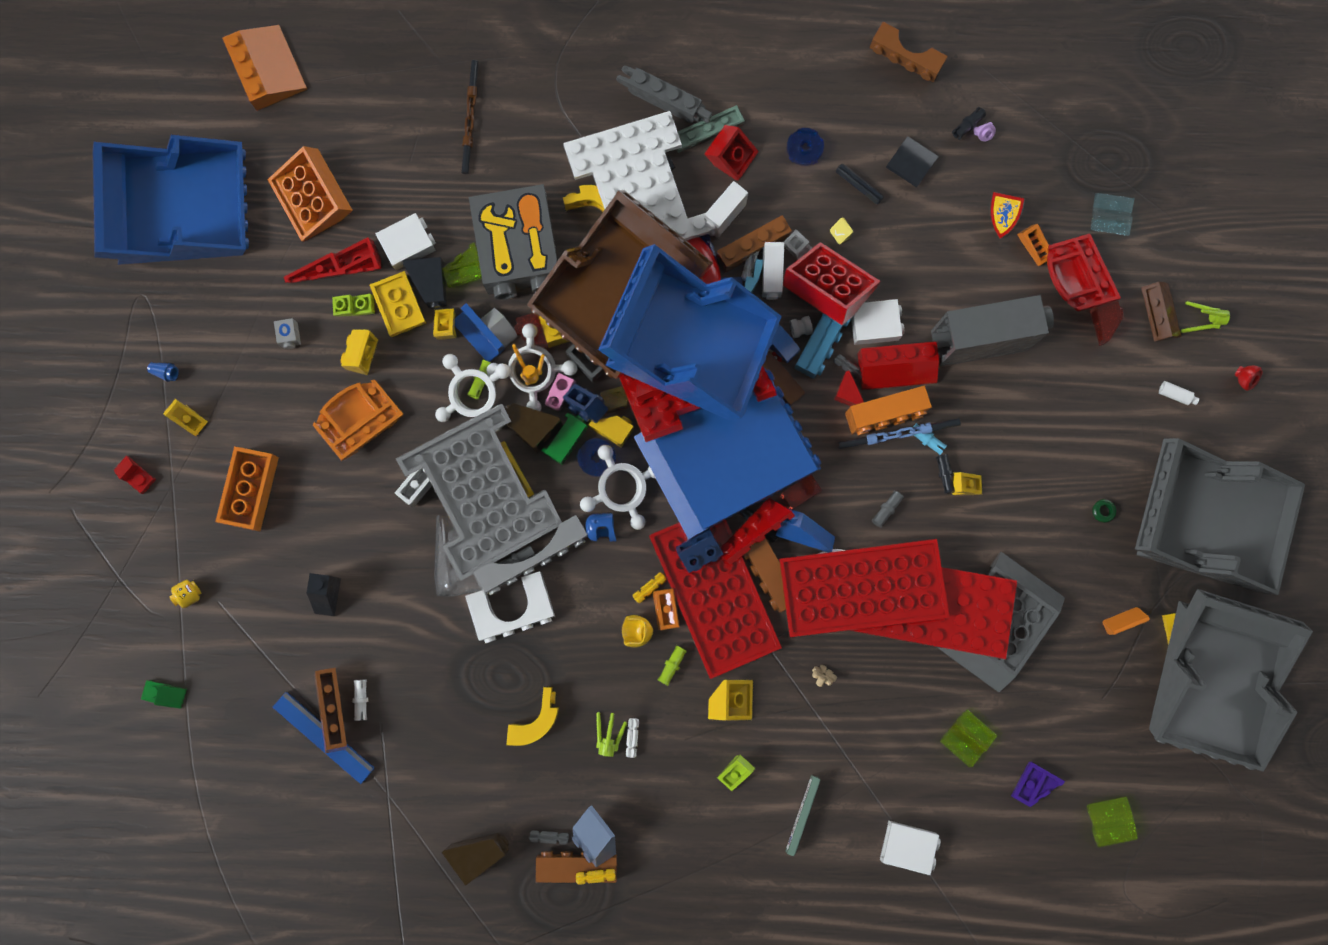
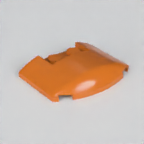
(356, 418)

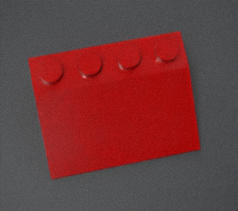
(830, 283)

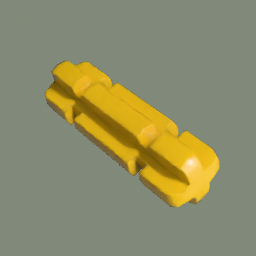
(650, 586)
(595, 876)

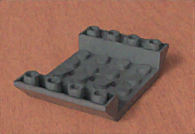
(1033, 610)

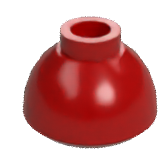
(1248, 376)

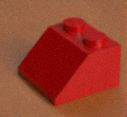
(731, 151)

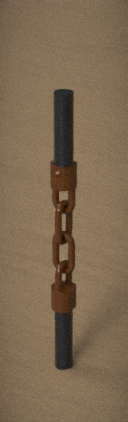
(468, 140)

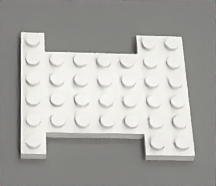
(636, 161)

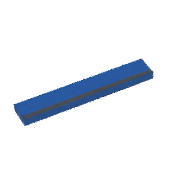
(311, 727)

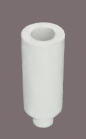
(1178, 393)

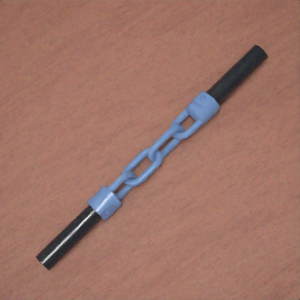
(925, 429)

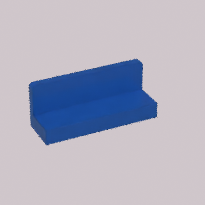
(478, 334)

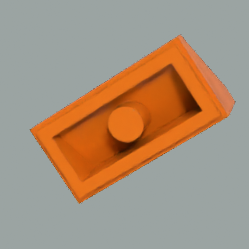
(665, 609)
(1125, 621)

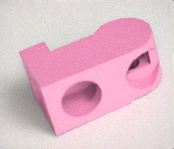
(558, 390)

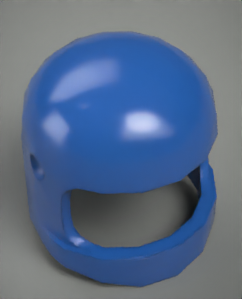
(600, 520)

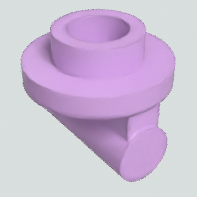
(985, 132)

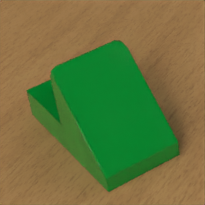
(163, 694)

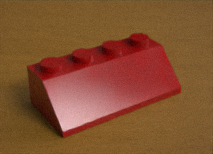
(898, 365)

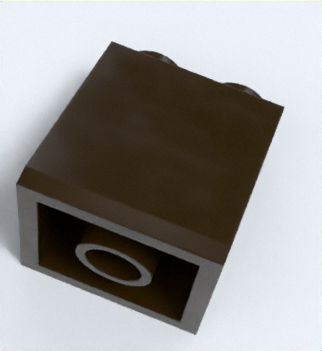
(532, 425)
(475, 855)

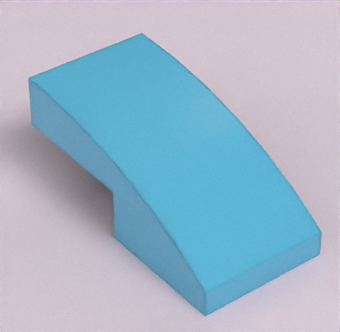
(751, 282)

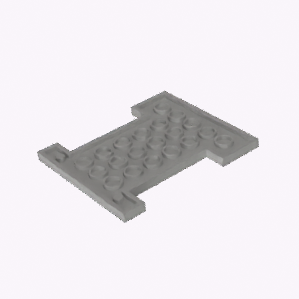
(480, 493)

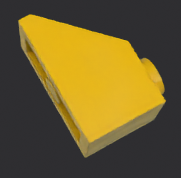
(614, 429)

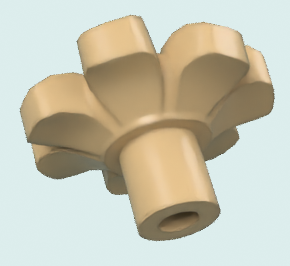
(823, 675)

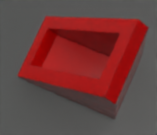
(848, 391)

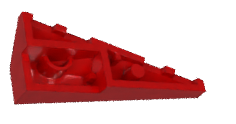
(355, 259)

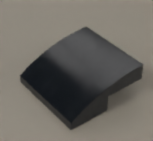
(912, 161)

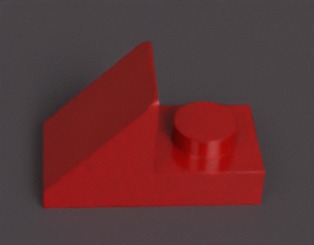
(134, 475)

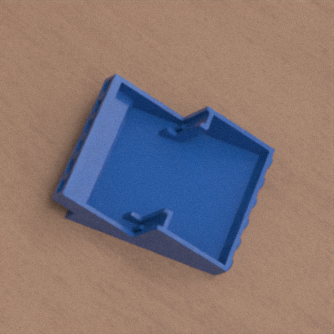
(169, 200)
(690, 335)
(728, 465)

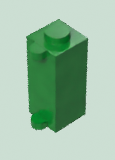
(566, 439)

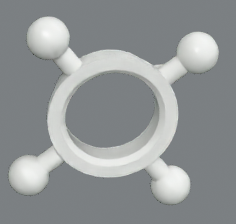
(450, 362)
(569, 367)
(588, 503)

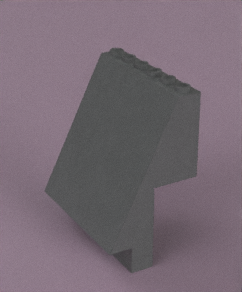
(1220, 517)
(1226, 680)

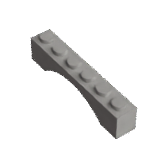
(495, 575)

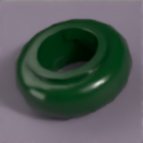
(1096, 511)

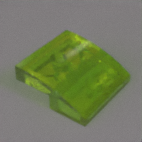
(968, 738)
(1112, 822)

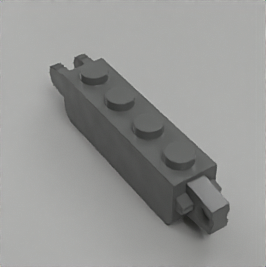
(664, 95)

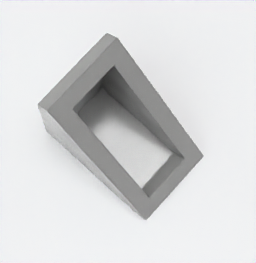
(500, 327)

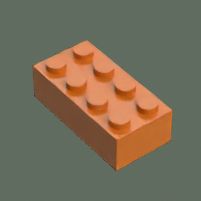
(888, 410)
(247, 489)

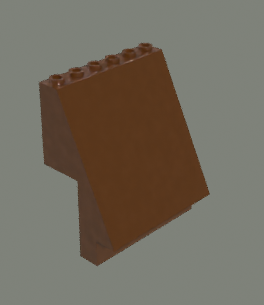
(591, 278)

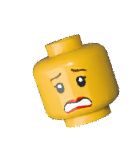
(185, 593)

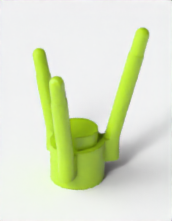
(1216, 316)
(607, 745)

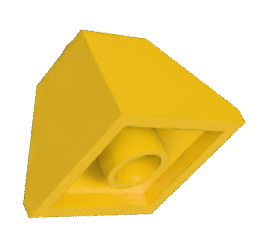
(732, 701)

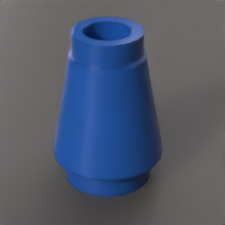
(165, 371)

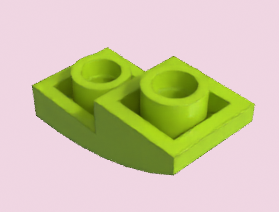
(353, 305)

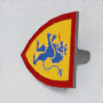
(1005, 212)

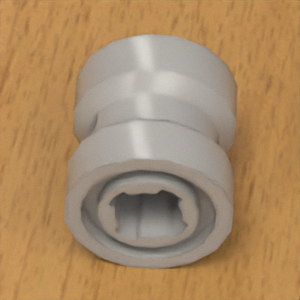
(801, 327)

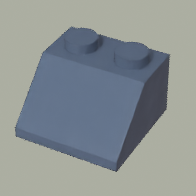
(594, 837)

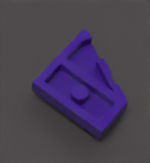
(1035, 784)

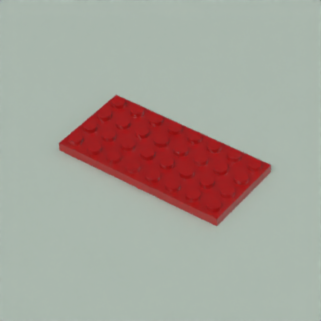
(864, 588)
(717, 604)
(978, 619)

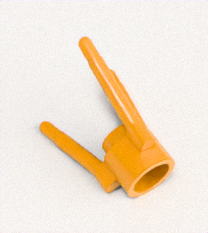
(529, 373)

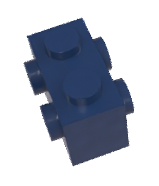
(585, 403)
(699, 551)

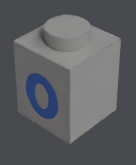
(287, 333)

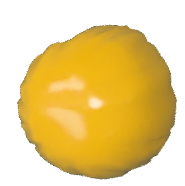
(636, 631)

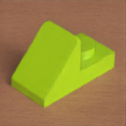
(736, 772)

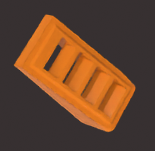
(1027, 242)

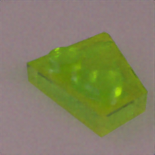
(463, 268)

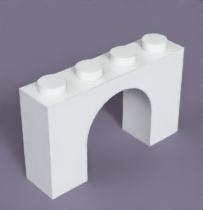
(489, 625)

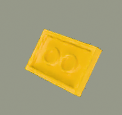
(397, 304)

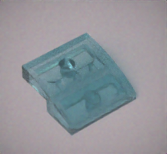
(1112, 214)

